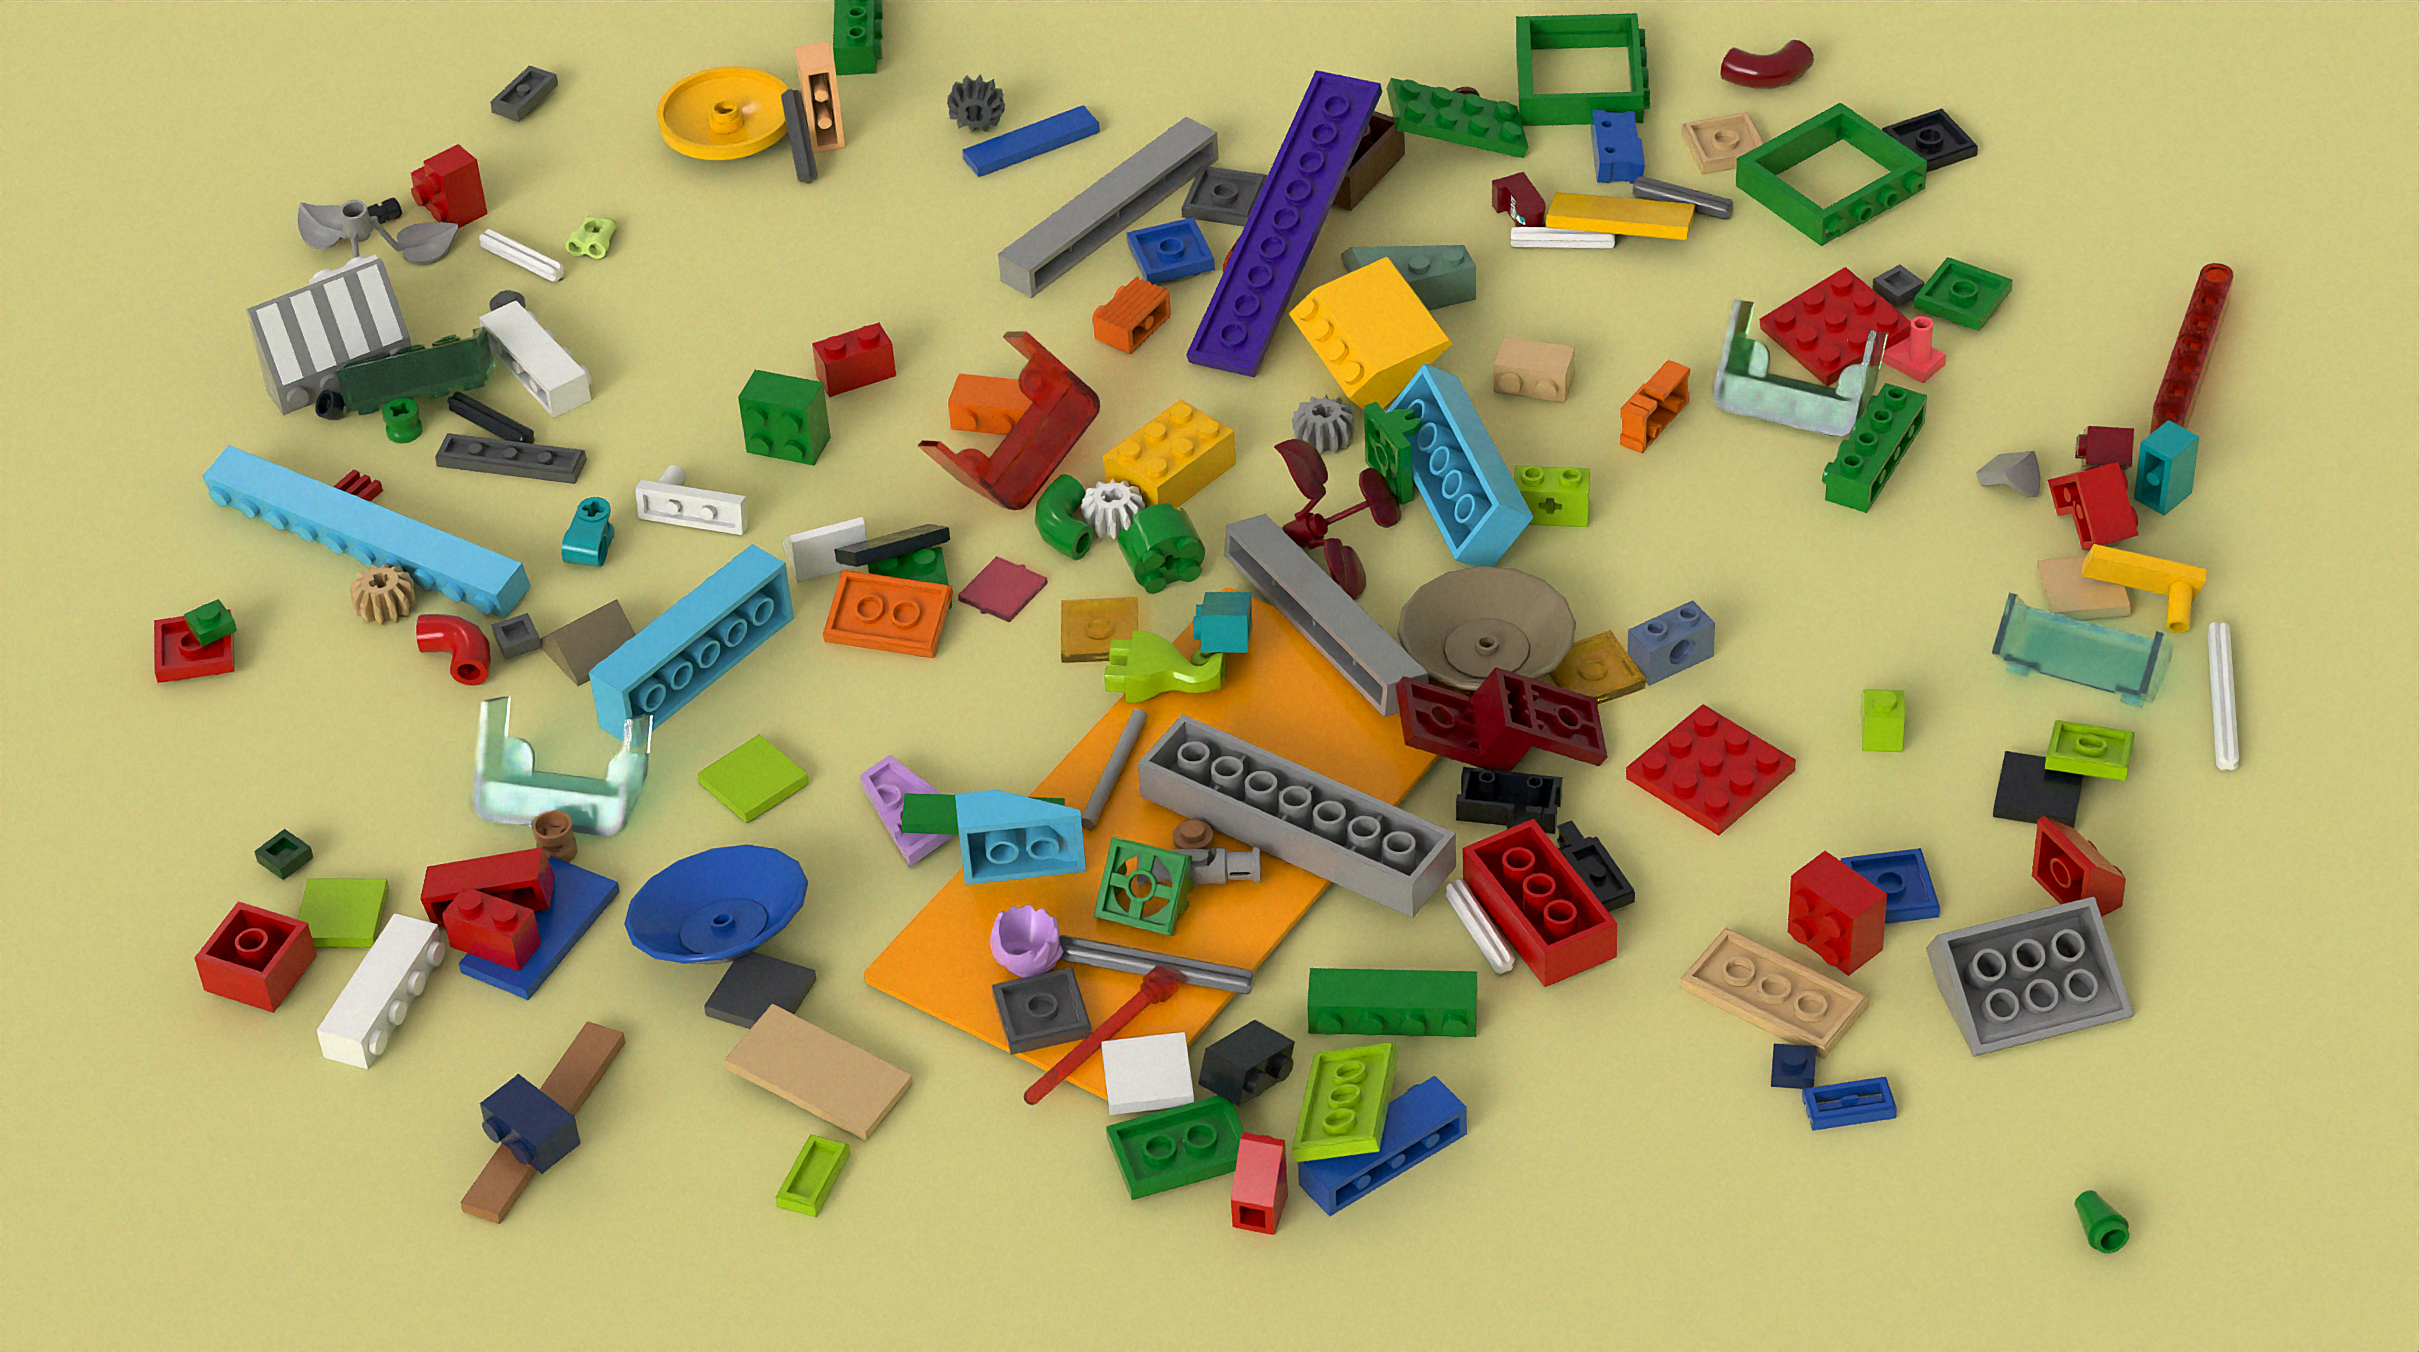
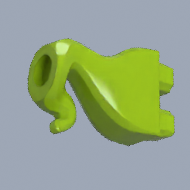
(1154, 666)

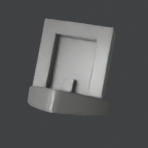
(2016, 470)

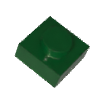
(283, 854)

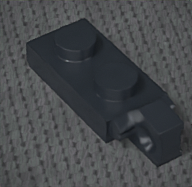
(1595, 867)

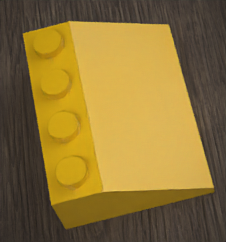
(1371, 332)

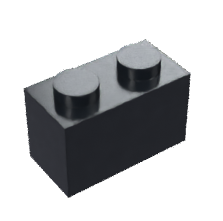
(1246, 1063)

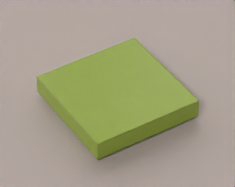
(2090, 750)
(753, 778)
(344, 911)

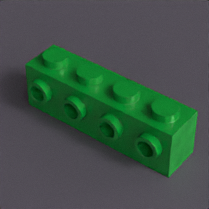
(857, 36)
(1874, 447)

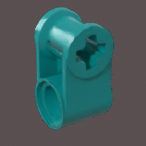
(589, 534)

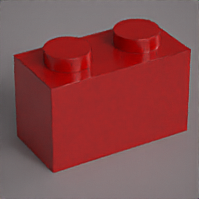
(854, 359)
(491, 928)

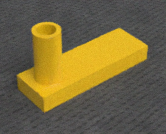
(2151, 574)

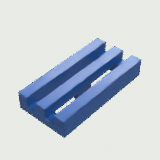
(1850, 1109)

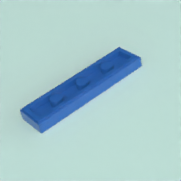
(1031, 141)

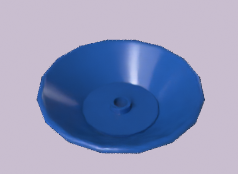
(716, 904)

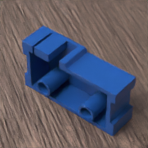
(1616, 147)

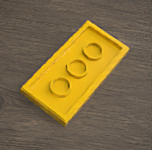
(1620, 216)

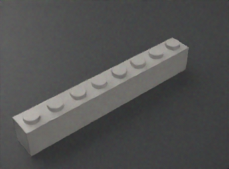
(1107, 207)
(1321, 611)

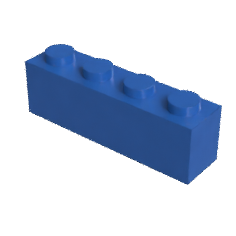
(1414, 1129)

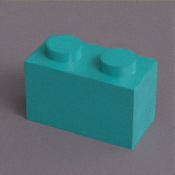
(2166, 467)
(1224, 622)

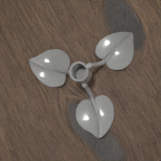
(326, 224)

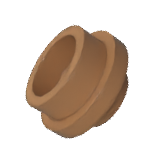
(1193, 835)

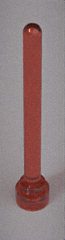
(1156, 987)

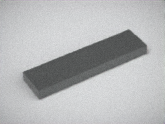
(511, 458)

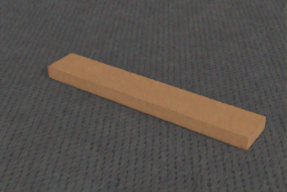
(568, 1086)

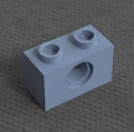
(1671, 642)

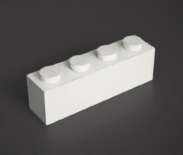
(536, 359)
(381, 991)

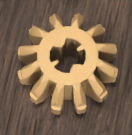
(382, 594)

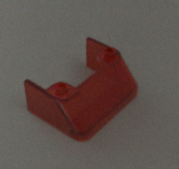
(1039, 440)

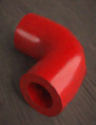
(461, 639)

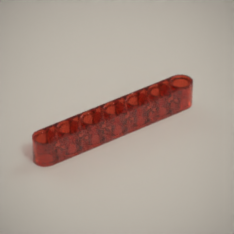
(2193, 347)

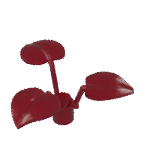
(1309, 529)

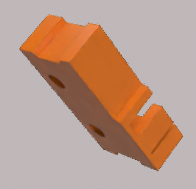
(1654, 406)

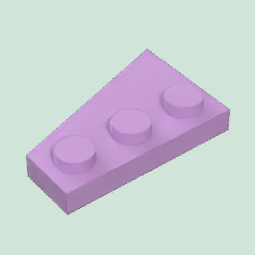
(885, 788)

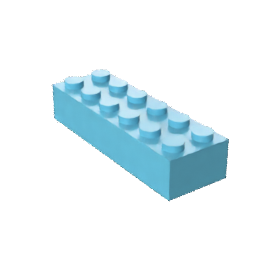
(1461, 470)
(693, 642)

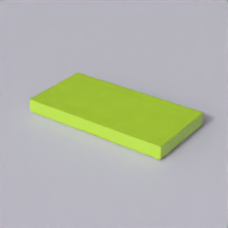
(1345, 1102)

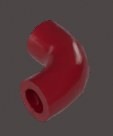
(1767, 70)

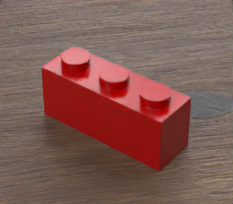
(514, 876)

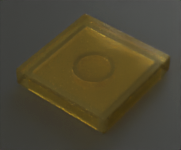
(1091, 625)
(1599, 669)

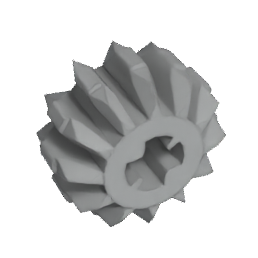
(1324, 423)

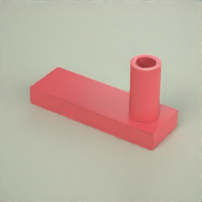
(1915, 354)

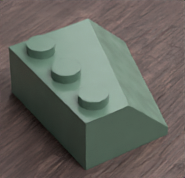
(1436, 273)

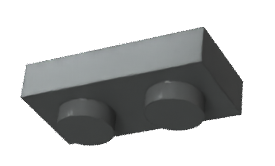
(524, 93)

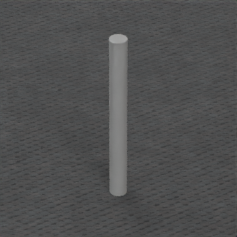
(1113, 769)

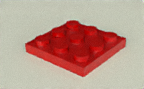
(1831, 324)
(1710, 769)

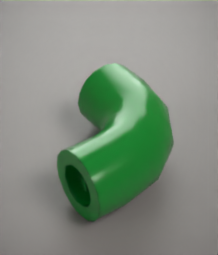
(1056, 521)

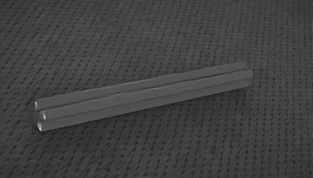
(1142, 961)

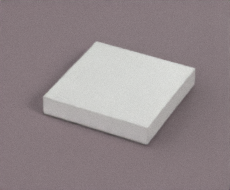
(1147, 1073)

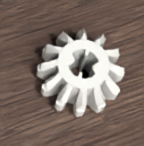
(1111, 507)

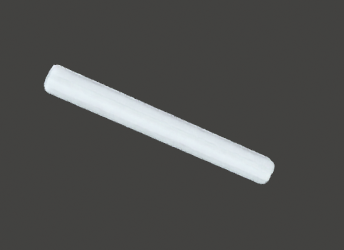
(2223, 696)

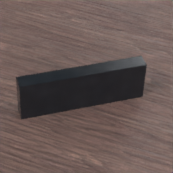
(892, 545)

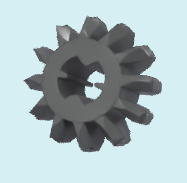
(976, 103)

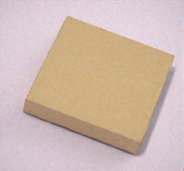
(1721, 140)
(2079, 596)

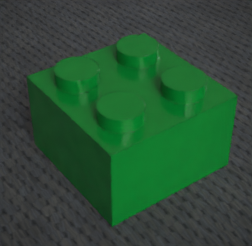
(784, 417)

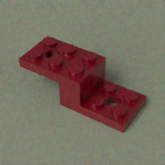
(1500, 721)

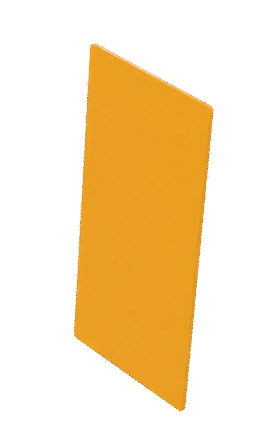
(1272, 697)

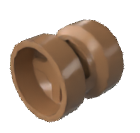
(555, 834)

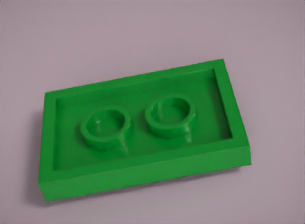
(1176, 1146)

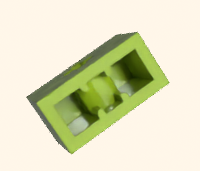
(1555, 494)

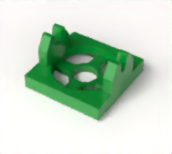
(1391, 429)
(1115, 880)

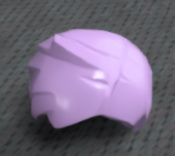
(1025, 941)

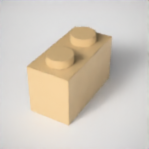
(1534, 369)

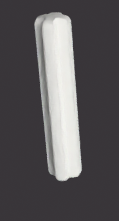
(1559, 238)
(522, 255)
(1480, 926)

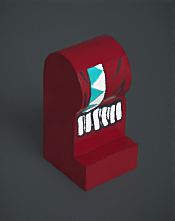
(1519, 199)

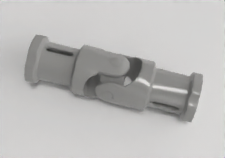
(1212, 866)

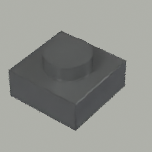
(1897, 285)
(516, 636)

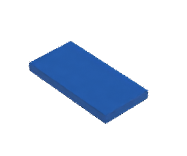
(574, 906)

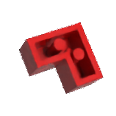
(450, 187)
(2097, 503)

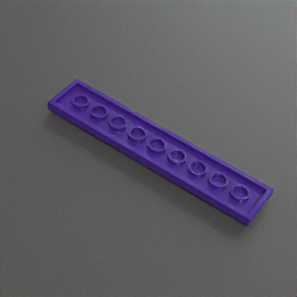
(1284, 224)

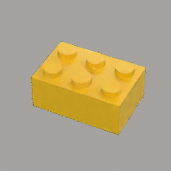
(1173, 455)

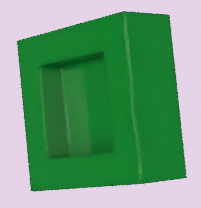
(210, 622)

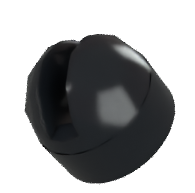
(330, 405)

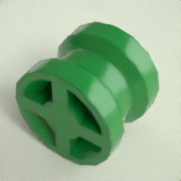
(402, 420)

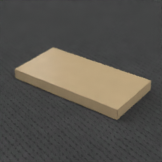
(1774, 992)
(818, 1072)

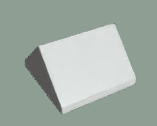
(813, 552)

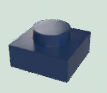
(1793, 1066)

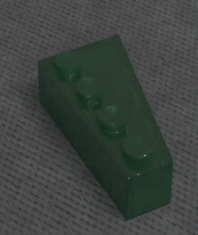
(417, 372)

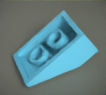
(1017, 837)

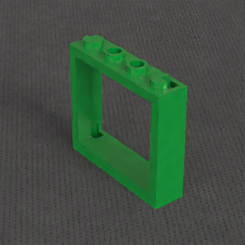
(1580, 32)
(1758, 171)

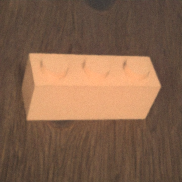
(820, 96)

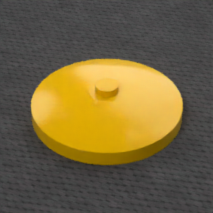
(723, 113)

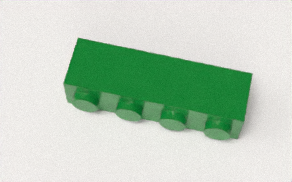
(1392, 1002)

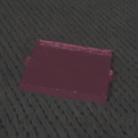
(1002, 589)

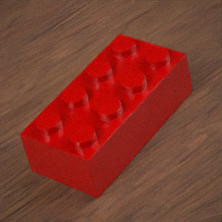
(1540, 902)

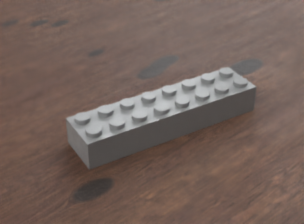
(1298, 815)

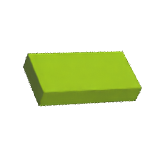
(813, 1175)

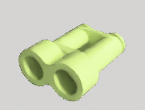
(590, 243)

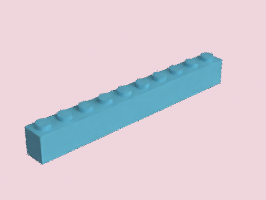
(366, 531)

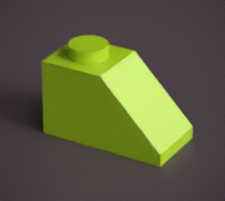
(1882, 720)

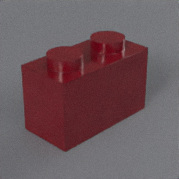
(2105, 446)

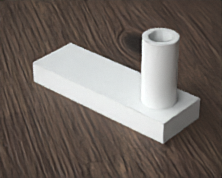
(690, 507)

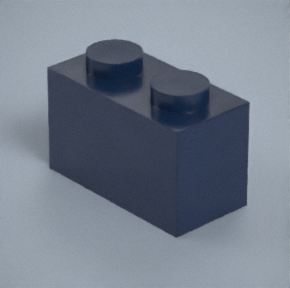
(529, 1124)

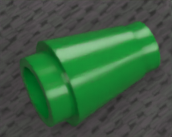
(2101, 1223)

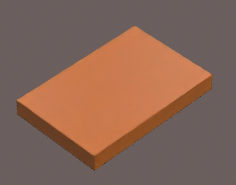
(888, 613)

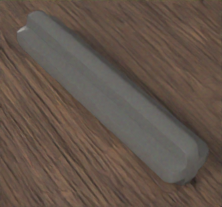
(799, 136)
(1662, 191)

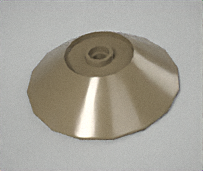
(1484, 621)

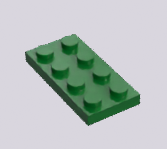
(1457, 117)

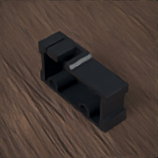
(1509, 798)

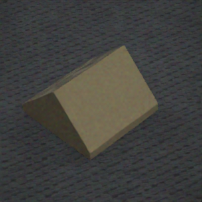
(588, 641)

